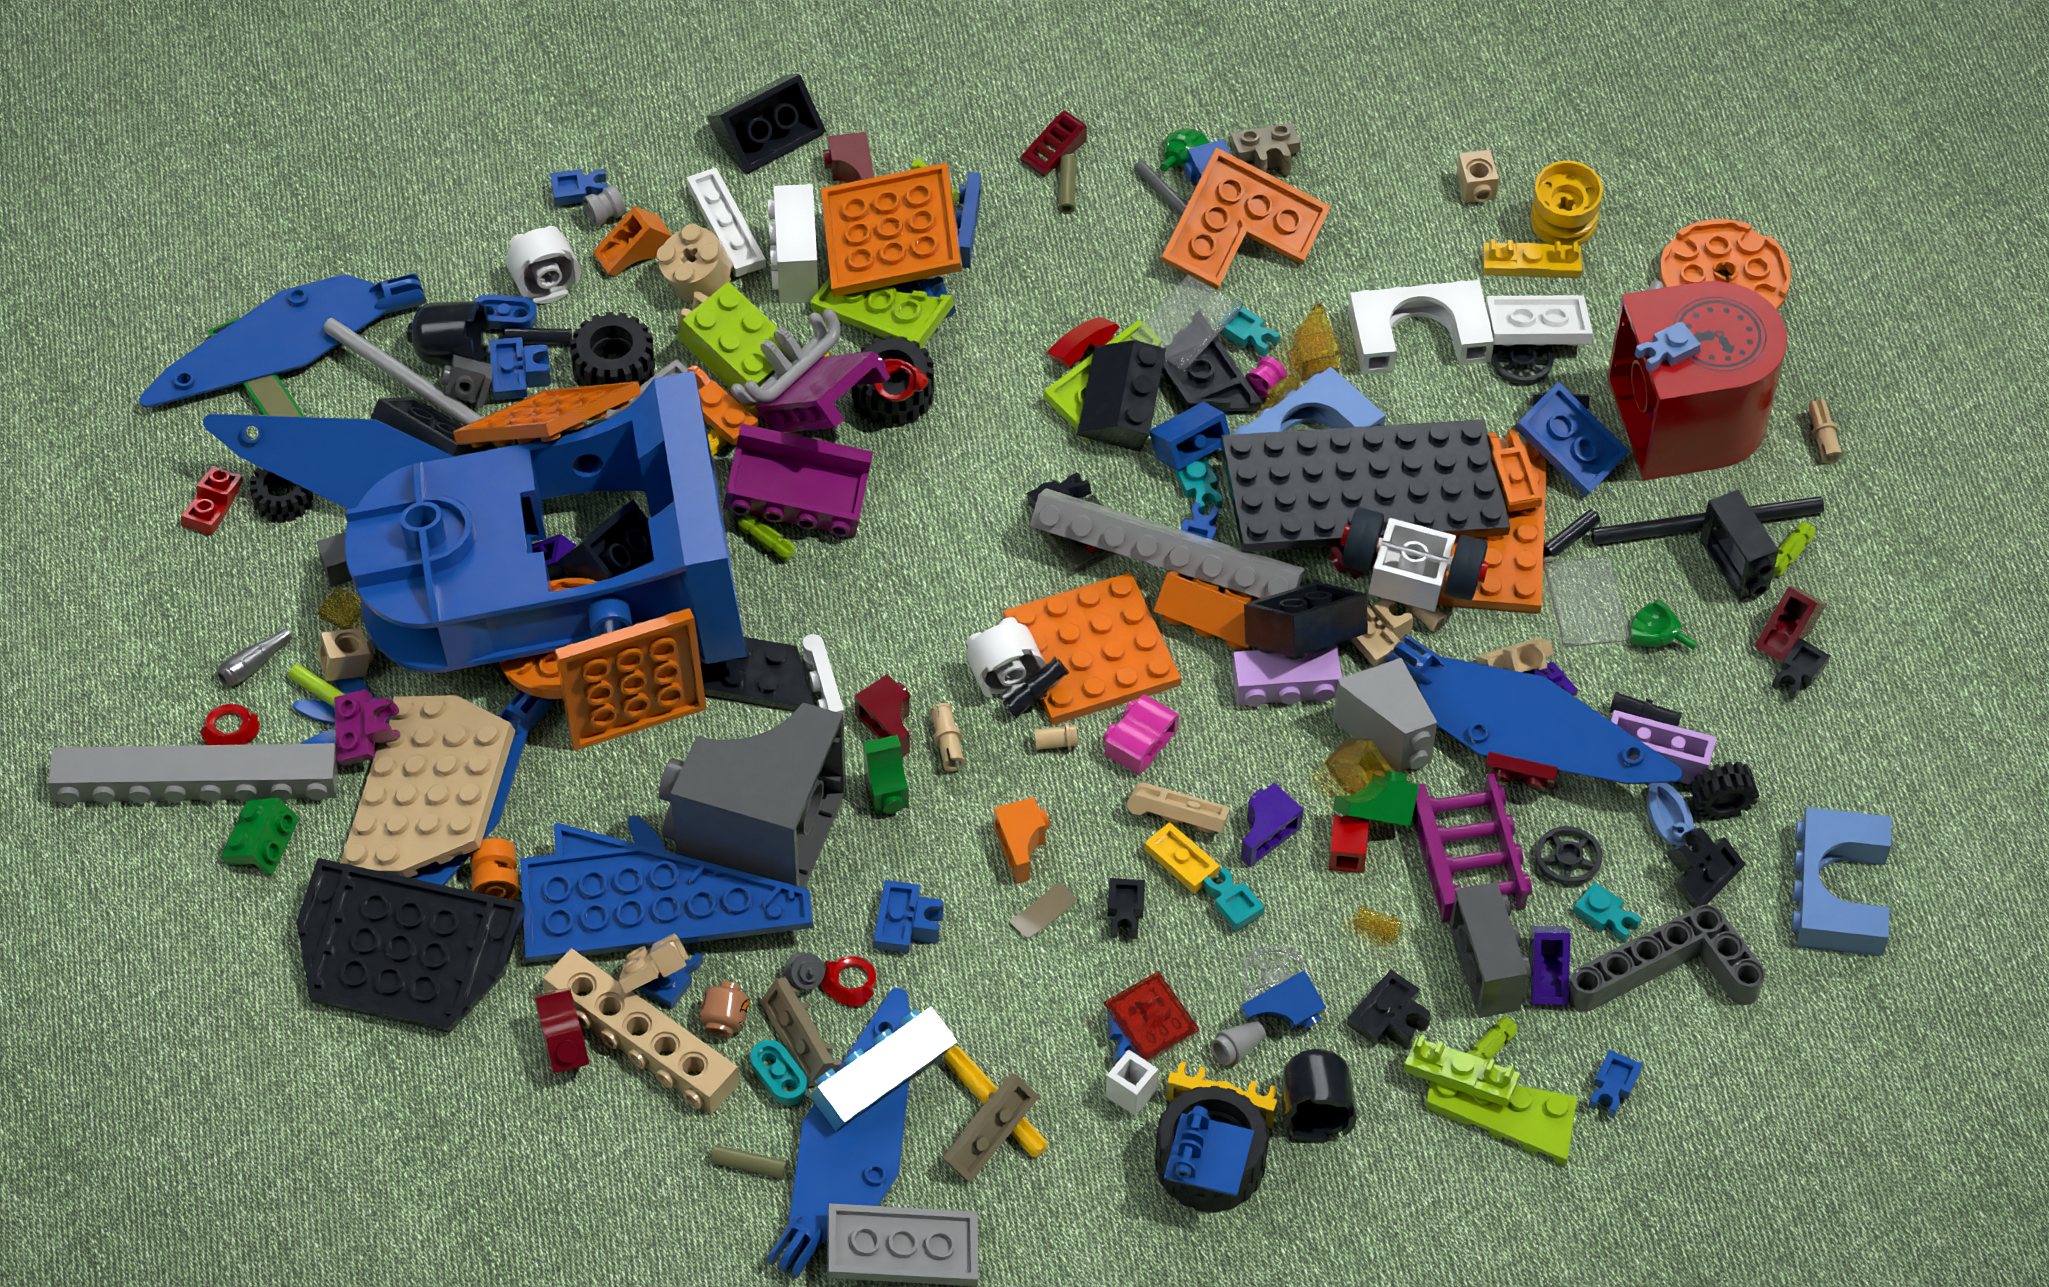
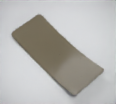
(1043, 910)

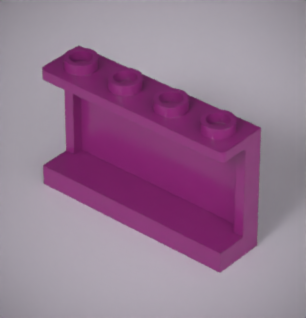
(811, 399)
(798, 480)

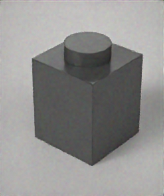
(334, 559)

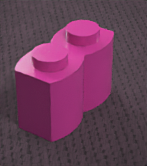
(1140, 734)

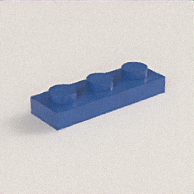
(967, 217)

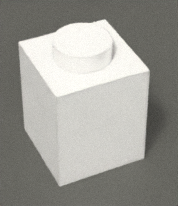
(1131, 1082)

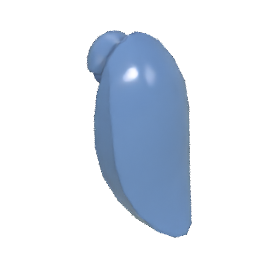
(1668, 813)

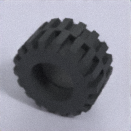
(612, 336)
(880, 409)

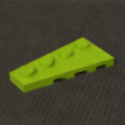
(887, 311)
(1068, 392)
(1533, 1118)

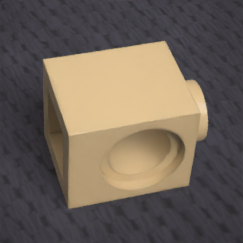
(1477, 176)
(344, 654)

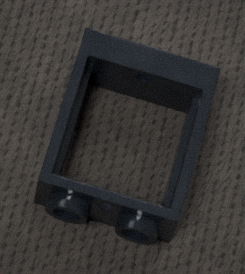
(1739, 545)

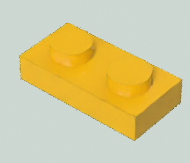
(1181, 857)

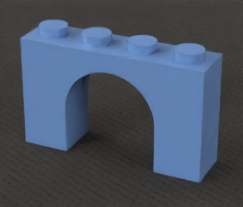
(1323, 400)
(1821, 917)

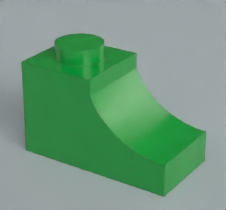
(885, 775)
(1383, 799)

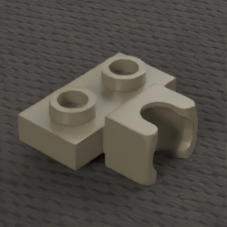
(1267, 146)

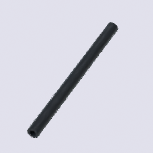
(1695, 521)

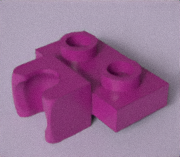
(360, 724)

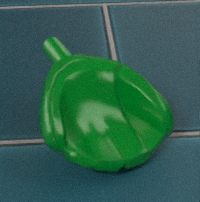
(1177, 146)
(1657, 626)

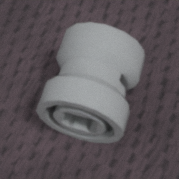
(604, 205)

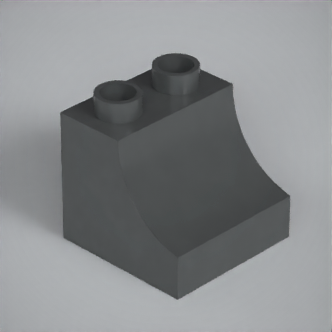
(760, 798)

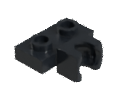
(1705, 865)
(1390, 1010)

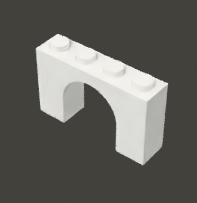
(1454, 304)

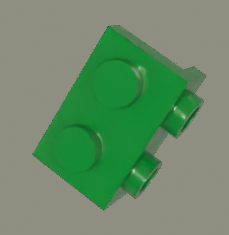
(261, 834)

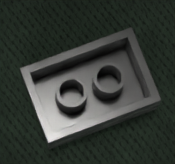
(1489, 949)

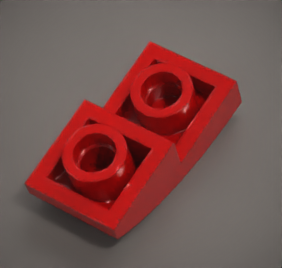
(1089, 334)
(213, 499)

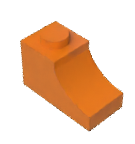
(632, 240)
(1020, 831)

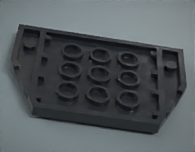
(402, 944)

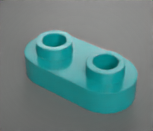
(779, 1075)

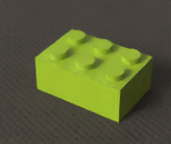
(728, 335)

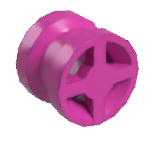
(1266, 375)

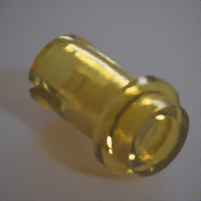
(1378, 923)

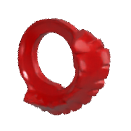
(917, 380)
(248, 730)
(852, 997)

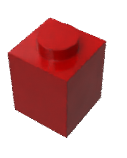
(1348, 844)

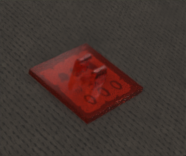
(1151, 1016)

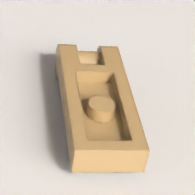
(1178, 807)

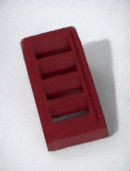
(1063, 126)

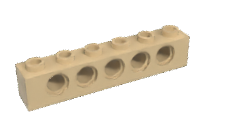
(705, 1091)

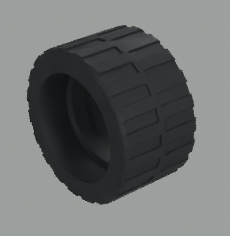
(1224, 1107)

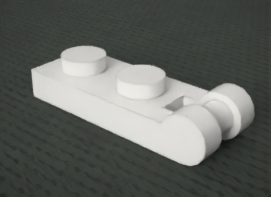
(821, 677)

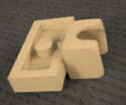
(1383, 631)
(1519, 657)
(644, 965)

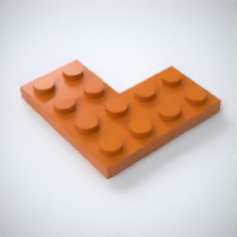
(1236, 203)

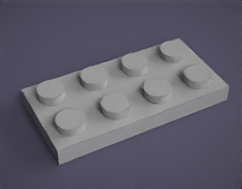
(902, 1244)

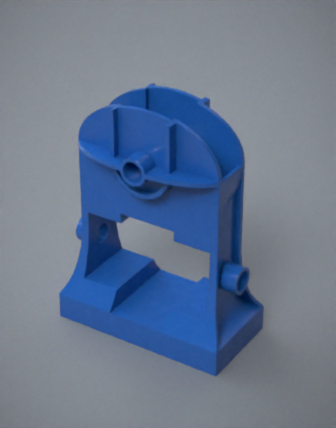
(452, 559)

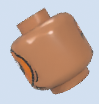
(724, 1009)

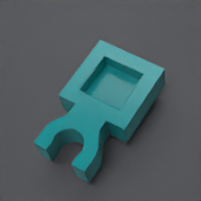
(1249, 328)
(1200, 481)
(1234, 903)
(1604, 909)

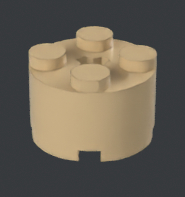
(694, 262)

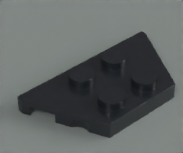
(1212, 380)
(767, 677)

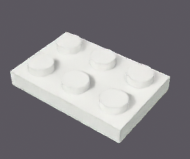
(1539, 320)

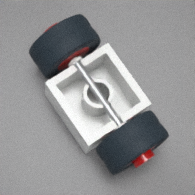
(1412, 560)

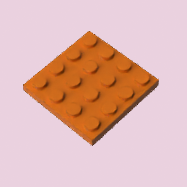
(891, 229)
(547, 414)
(1103, 641)
(631, 679)

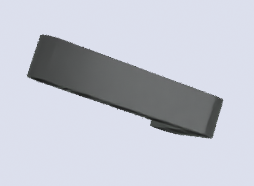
(1666, 956)

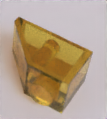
(1314, 345)
(1355, 764)

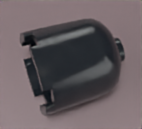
(449, 330)
(1317, 1096)

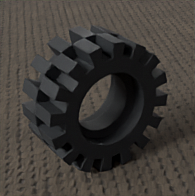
(278, 506)
(1724, 791)

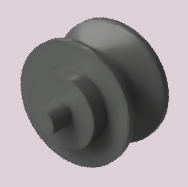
(804, 970)

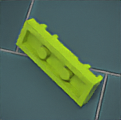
(1462, 1071)

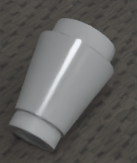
(1235, 1043)

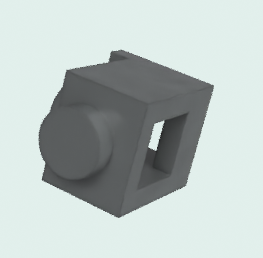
(470, 371)

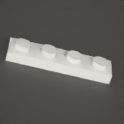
(726, 221)

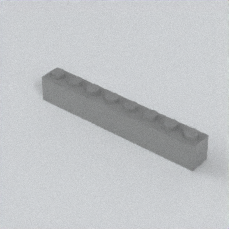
(1163, 545)
(193, 773)

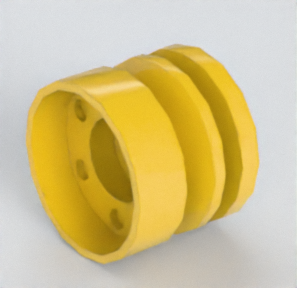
(1566, 203)

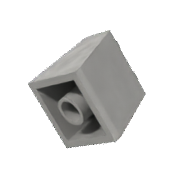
(1388, 710)

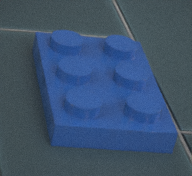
(1571, 439)

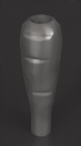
(247, 661)

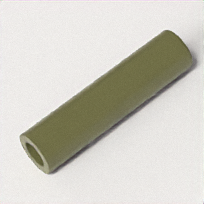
(1067, 184)
(749, 1161)

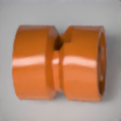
(495, 869)

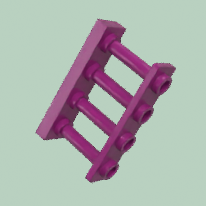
(1442, 866)

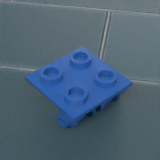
(1208, 1153)

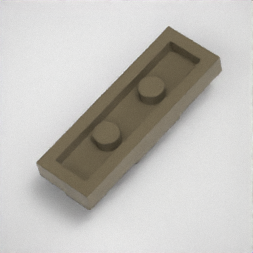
(798, 1030)
(990, 1127)

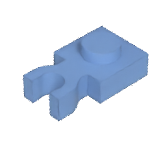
(1670, 344)

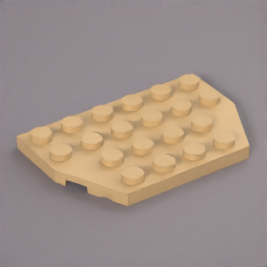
(429, 786)

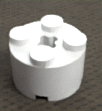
(542, 264)
(1003, 657)

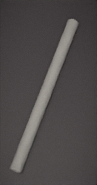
(402, 373)

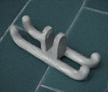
(796, 362)

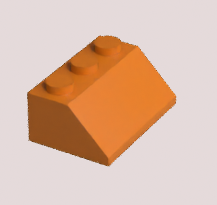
(1205, 607)

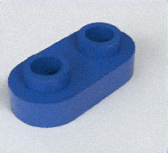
(509, 311)

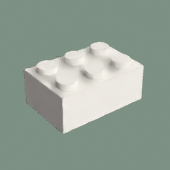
(796, 243)

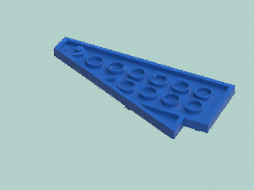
(626, 896)

